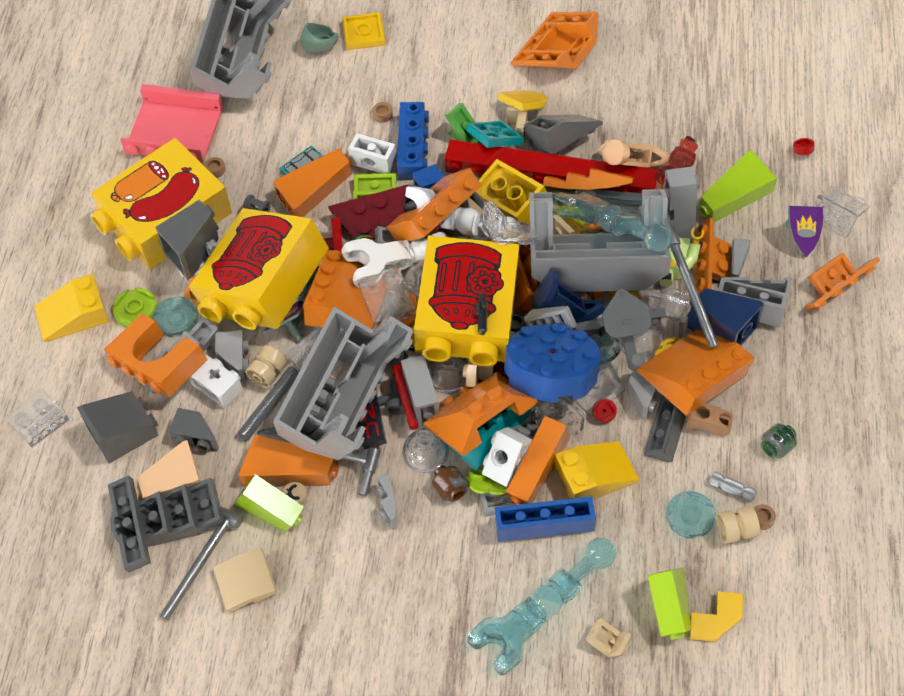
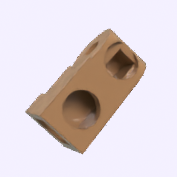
(710, 419)

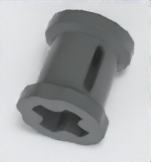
(250, 203)

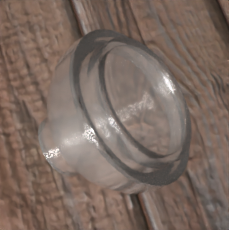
(645, 343)
(447, 378)
(424, 457)

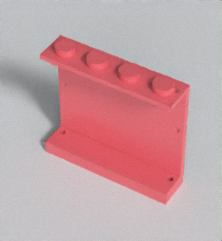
(174, 114)

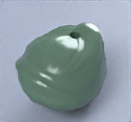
(317, 38)

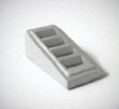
(739, 252)
(536, 316)

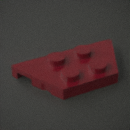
(365, 213)

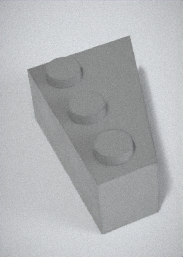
(681, 192)
(771, 292)

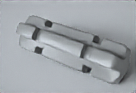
(732, 486)

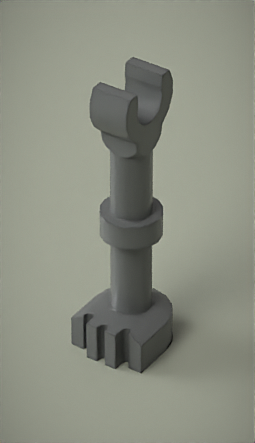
(395, 405)

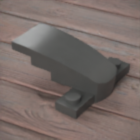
(159, 517)

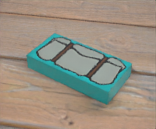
(303, 158)

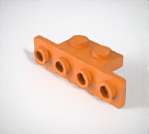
(713, 257)
(834, 276)

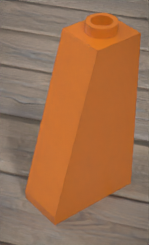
(312, 183)
(538, 461)
(286, 463)

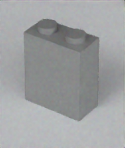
(420, 388)

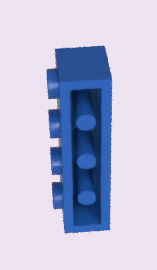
(412, 139)
(545, 519)

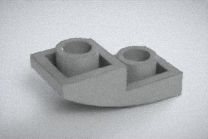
(388, 506)

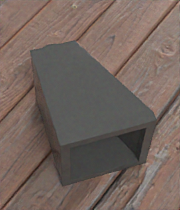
(185, 237)
(118, 424)

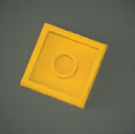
(363, 31)

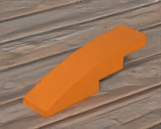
(596, 180)

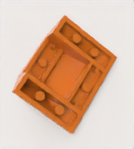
(560, 41)
(461, 418)

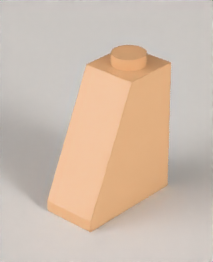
(169, 472)

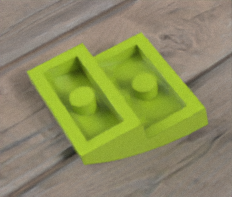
(372, 183)

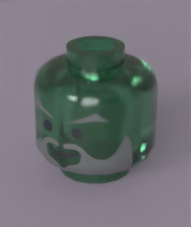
(779, 440)

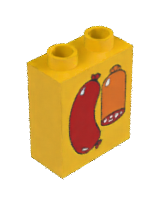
(150, 195)

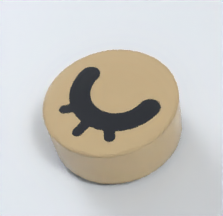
(296, 491)

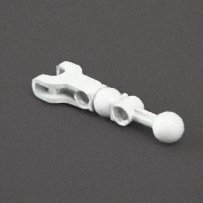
(391, 255)

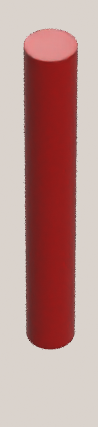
(405, 397)

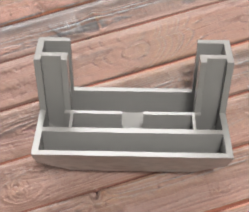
(235, 67)
(600, 259)
(339, 401)

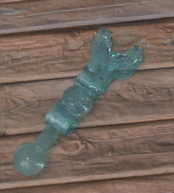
(612, 218)
(532, 613)

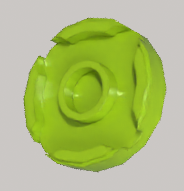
(132, 303)

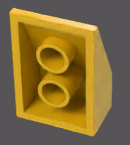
(509, 190)
(71, 309)
(594, 469)

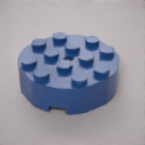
(552, 362)

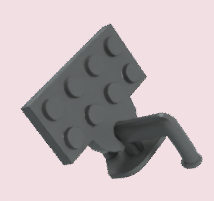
(623, 319)

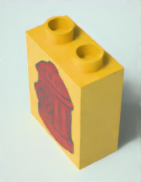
(258, 269)
(450, 288)

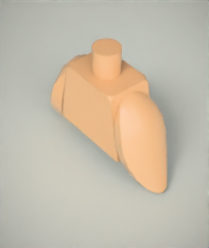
(640, 155)

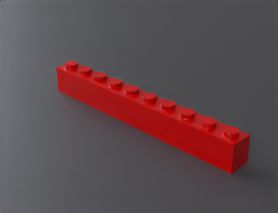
(537, 165)

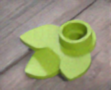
(482, 484)

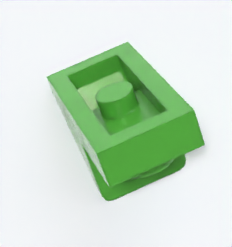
(458, 119)

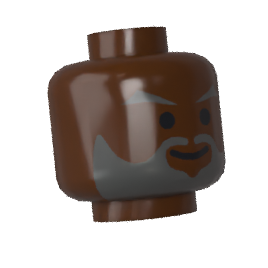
(449, 483)

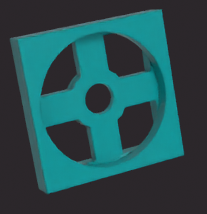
(497, 129)

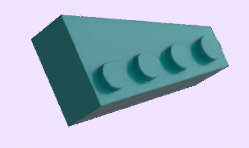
(502, 420)

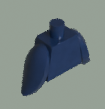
(553, 294)

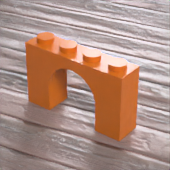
(450, 194)
(162, 375)

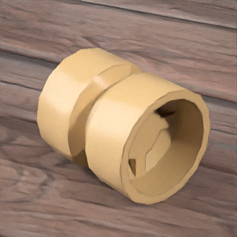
(267, 365)
(741, 523)

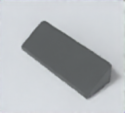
(665, 431)

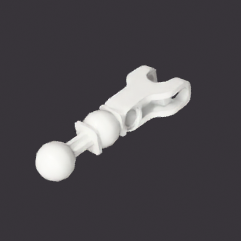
(465, 220)

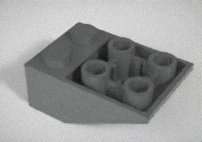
(556, 132)

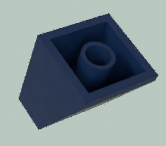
(729, 315)

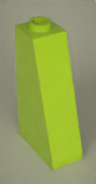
(738, 187)

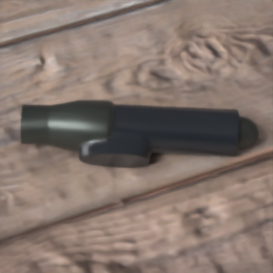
(481, 310)

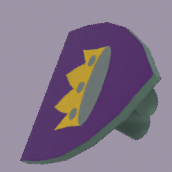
(805, 226)
(291, 320)

